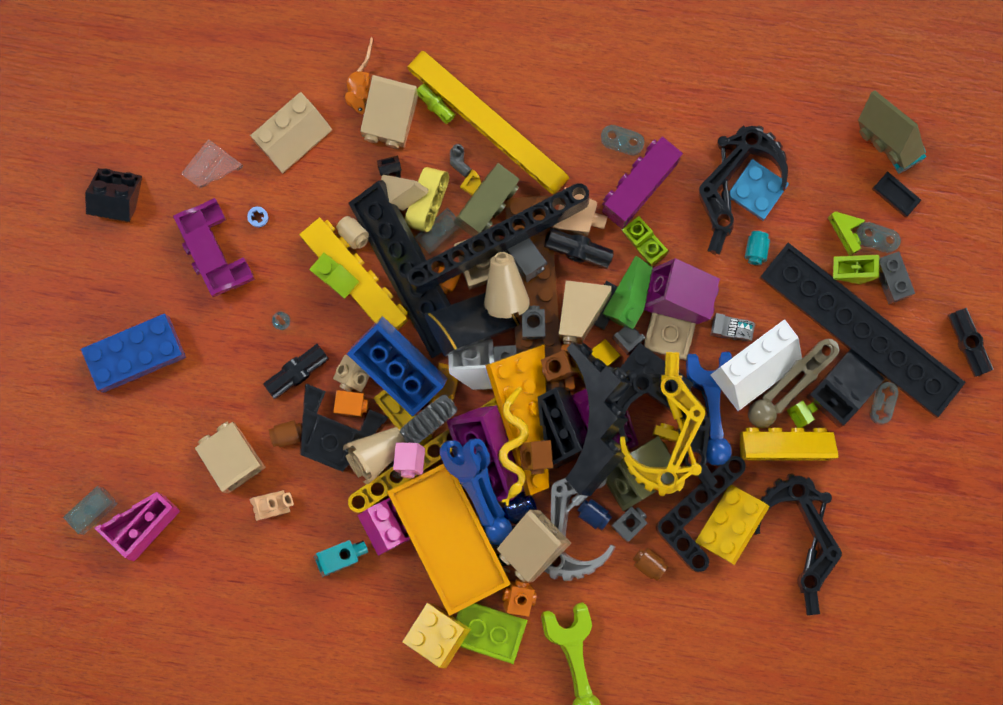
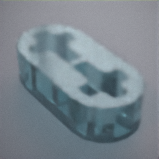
(879, 401)

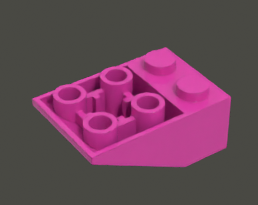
(383, 526)

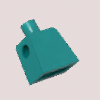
(330, 561)

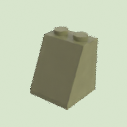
(623, 484)

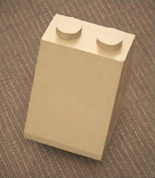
(389, 112)
(581, 309)
(229, 457)
(532, 546)

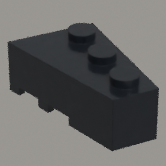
(644, 357)
(561, 425)

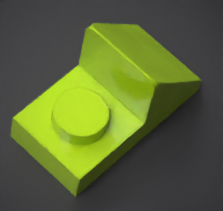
(843, 225)
(334, 275)

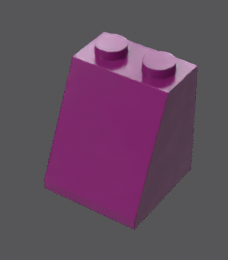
(682, 292)

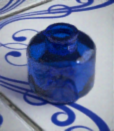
(519, 507)

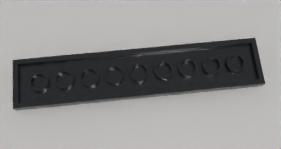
(862, 330)

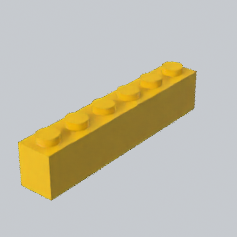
(367, 293)

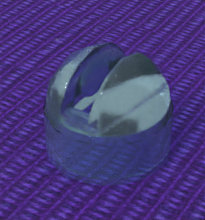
(277, 324)

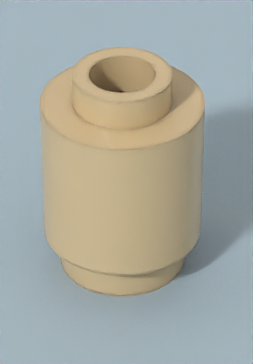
(352, 232)

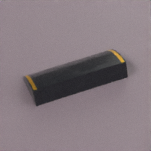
(466, 324)

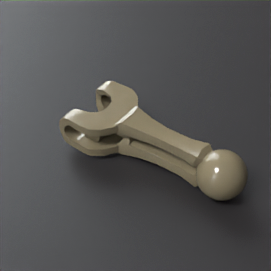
(763, 412)

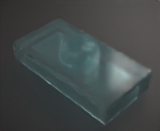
(440, 232)

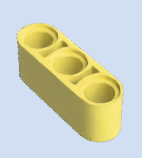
(423, 212)

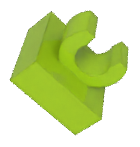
(802, 414)

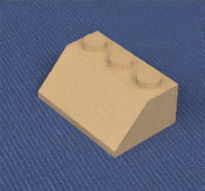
(291, 132)

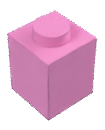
(409, 459)

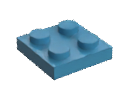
(757, 190)

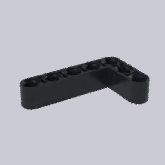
(695, 508)

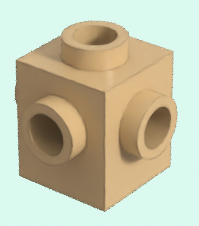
(350, 375)

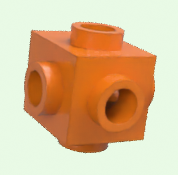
(519, 598)

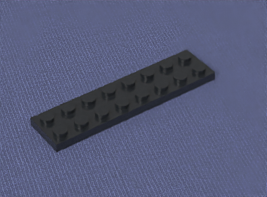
(398, 255)

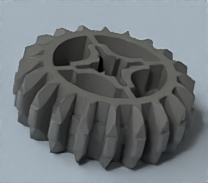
(428, 420)

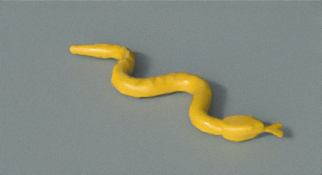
(516, 488)

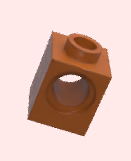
(568, 366)
(536, 456)

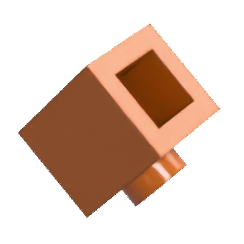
(350, 404)

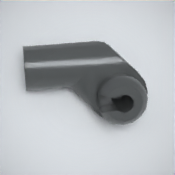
(457, 160)

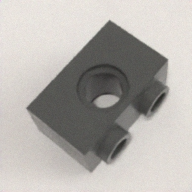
(894, 278)

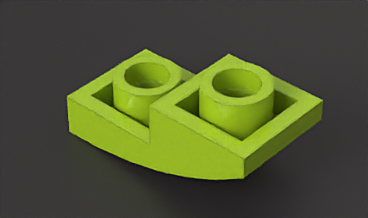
(645, 241)

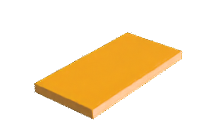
(448, 539)

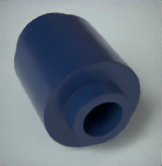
(594, 514)

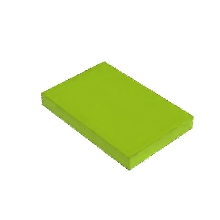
(492, 632)

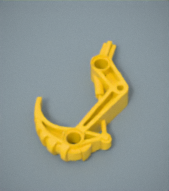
(695, 412)

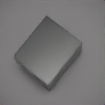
(628, 339)

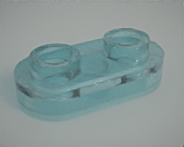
(622, 139)
(878, 237)

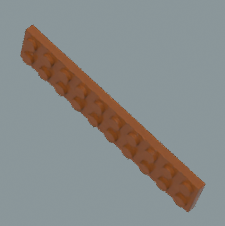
(540, 290)

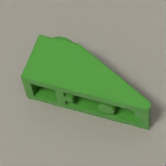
(630, 296)

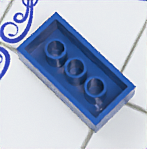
(133, 353)
(397, 366)

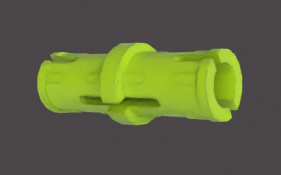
(435, 104)

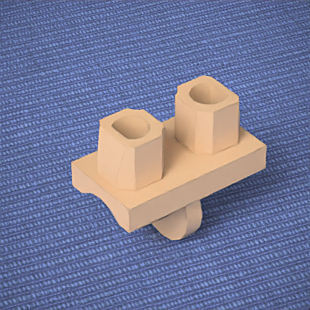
(271, 504)

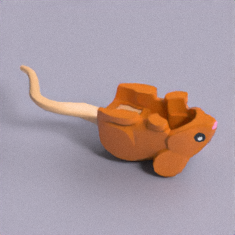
(358, 86)

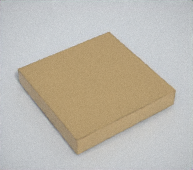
(669, 335)

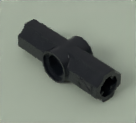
(578, 248)
(977, 356)
(295, 371)

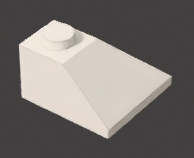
(470, 363)

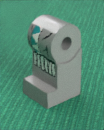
(732, 328)

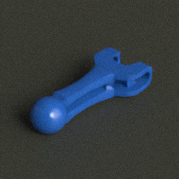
(718, 448)
(474, 477)

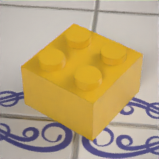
(436, 635)

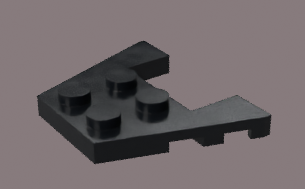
(324, 438)

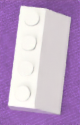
(759, 365)

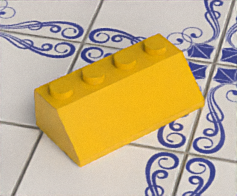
(788, 445)

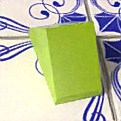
(856, 268)

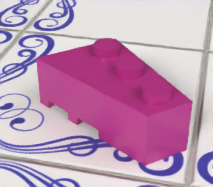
(139, 526)

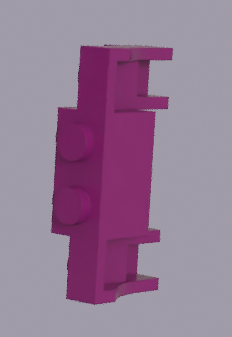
(209, 260)

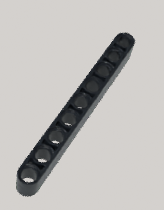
(492, 247)

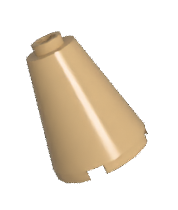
(505, 288)
(373, 453)

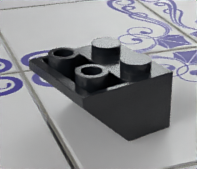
(113, 194)

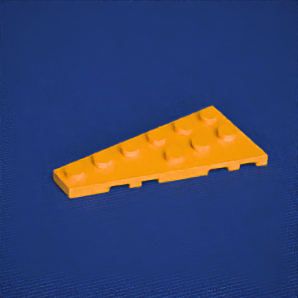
(506, 376)

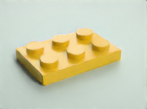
(732, 524)

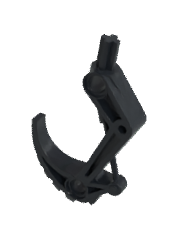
(720, 208)
(652, 389)
(830, 553)

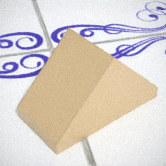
(403, 191)

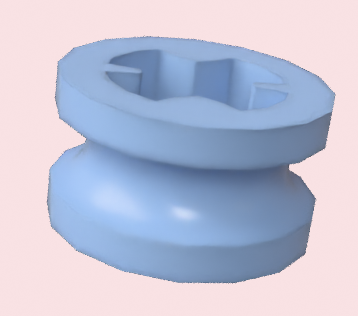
(260, 210)

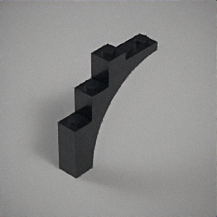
(606, 418)

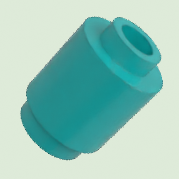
(757, 247)

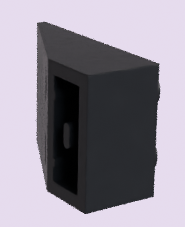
(845, 388)

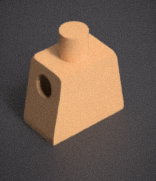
(582, 221)

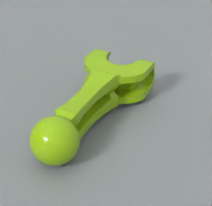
(571, 643)

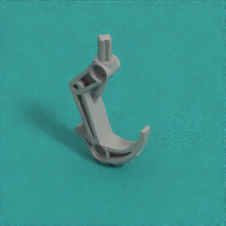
(569, 566)

